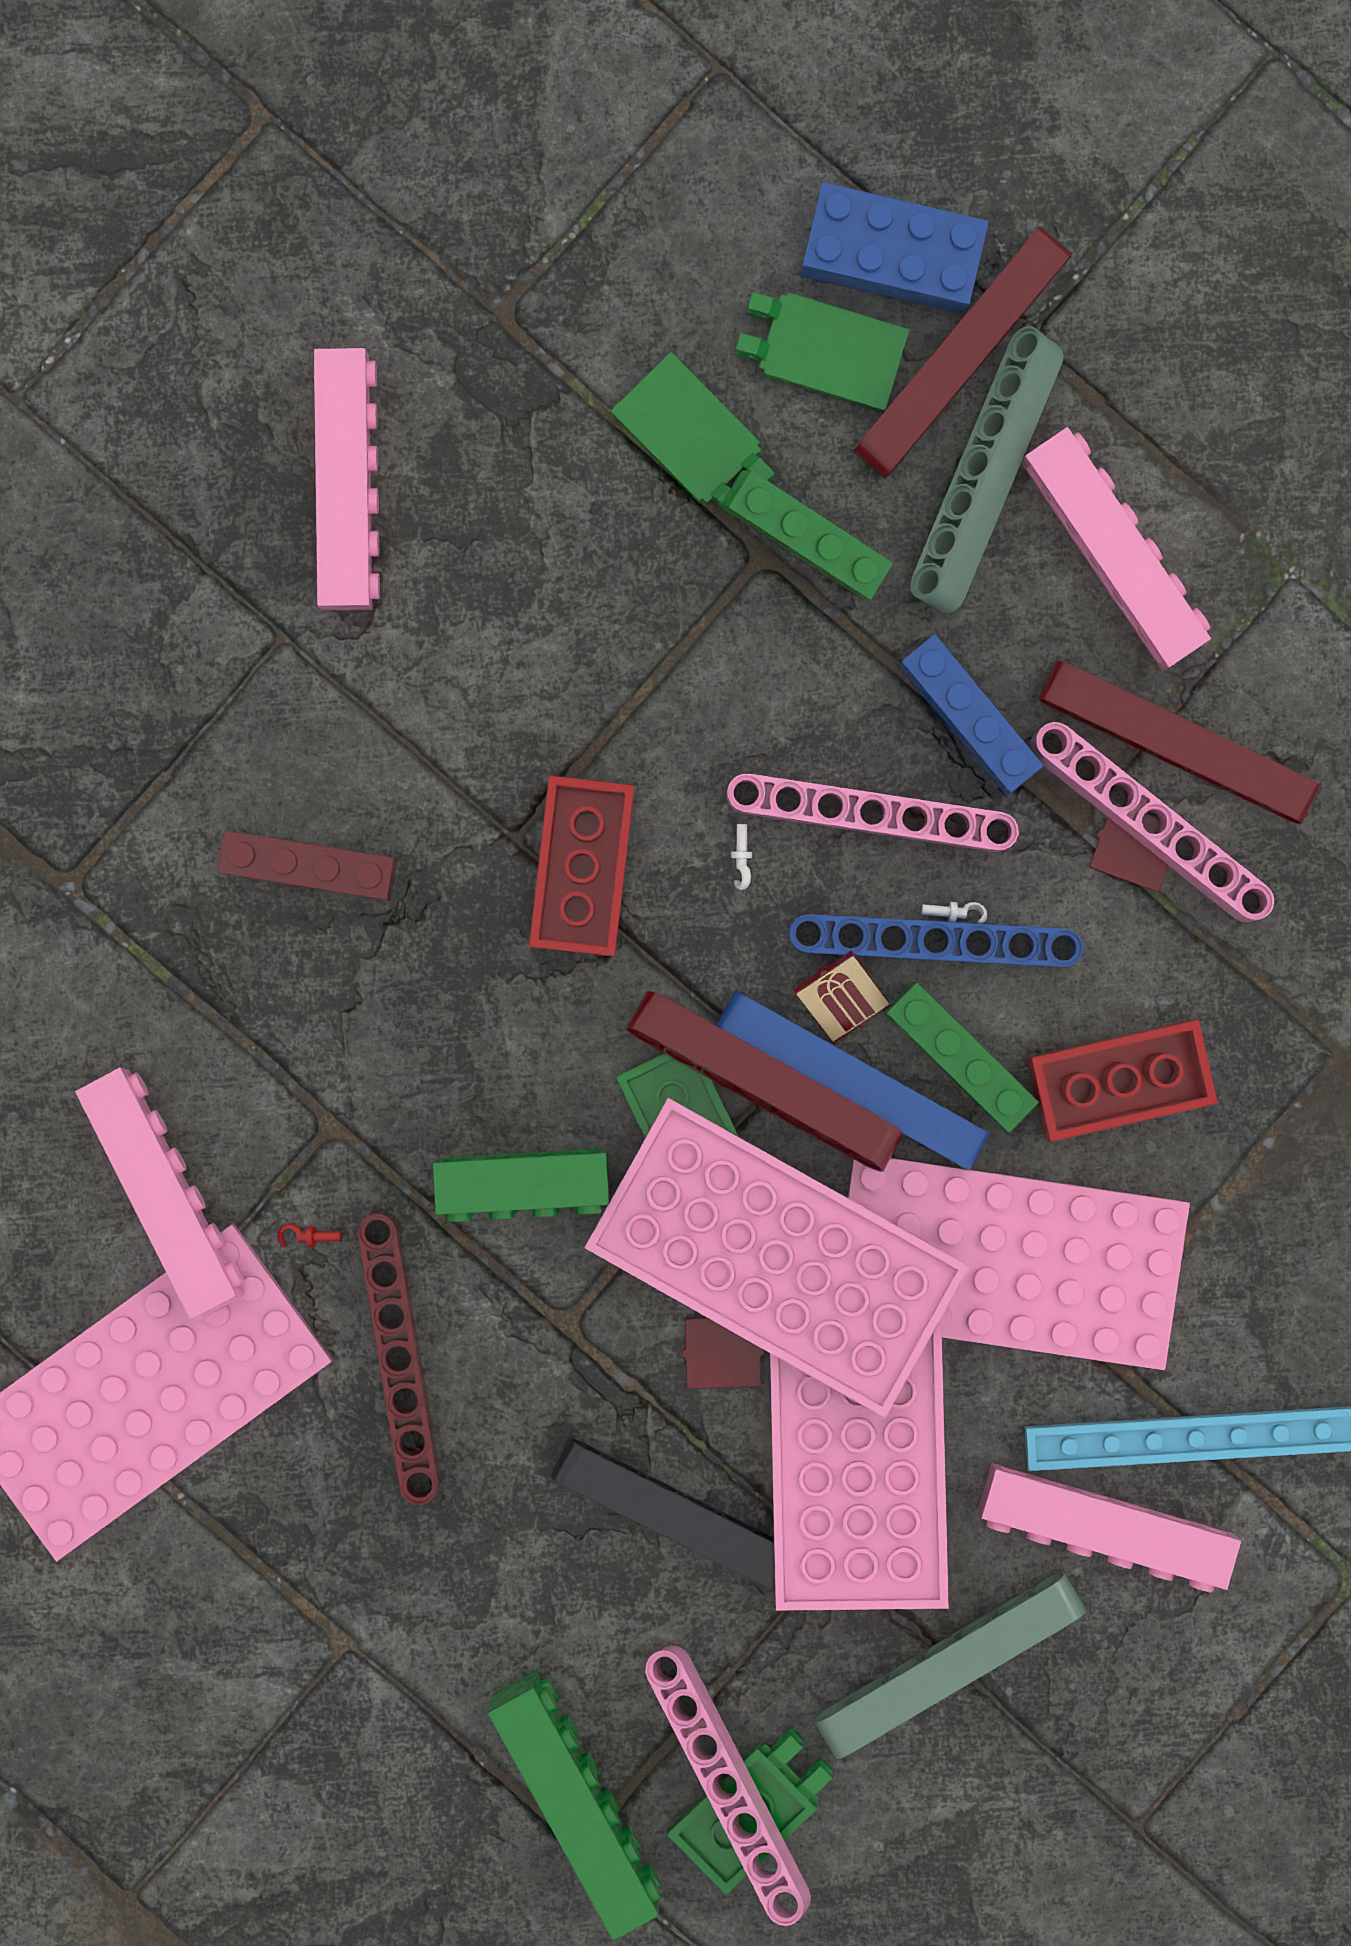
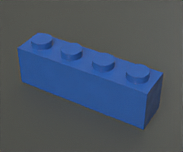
(970, 715)

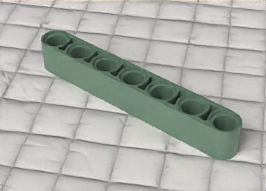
(987, 470)
(949, 1665)

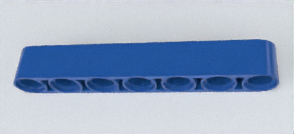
(955, 936)
(854, 1080)

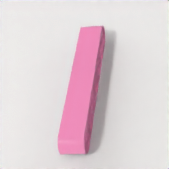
(892, 806)
(1171, 829)
(727, 1805)

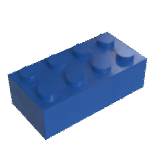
(894, 248)

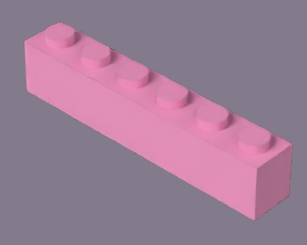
(344, 479)
(1116, 549)
(160, 1192)
(1108, 1527)

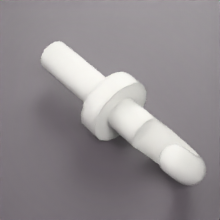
(741, 857)
(954, 912)

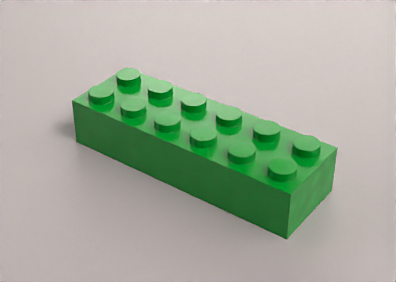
(575, 1803)

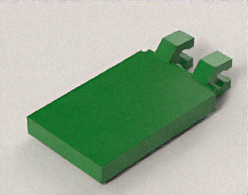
(826, 349)
(689, 431)
(664, 1078)
(783, 1792)

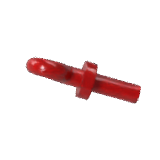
(310, 1236)

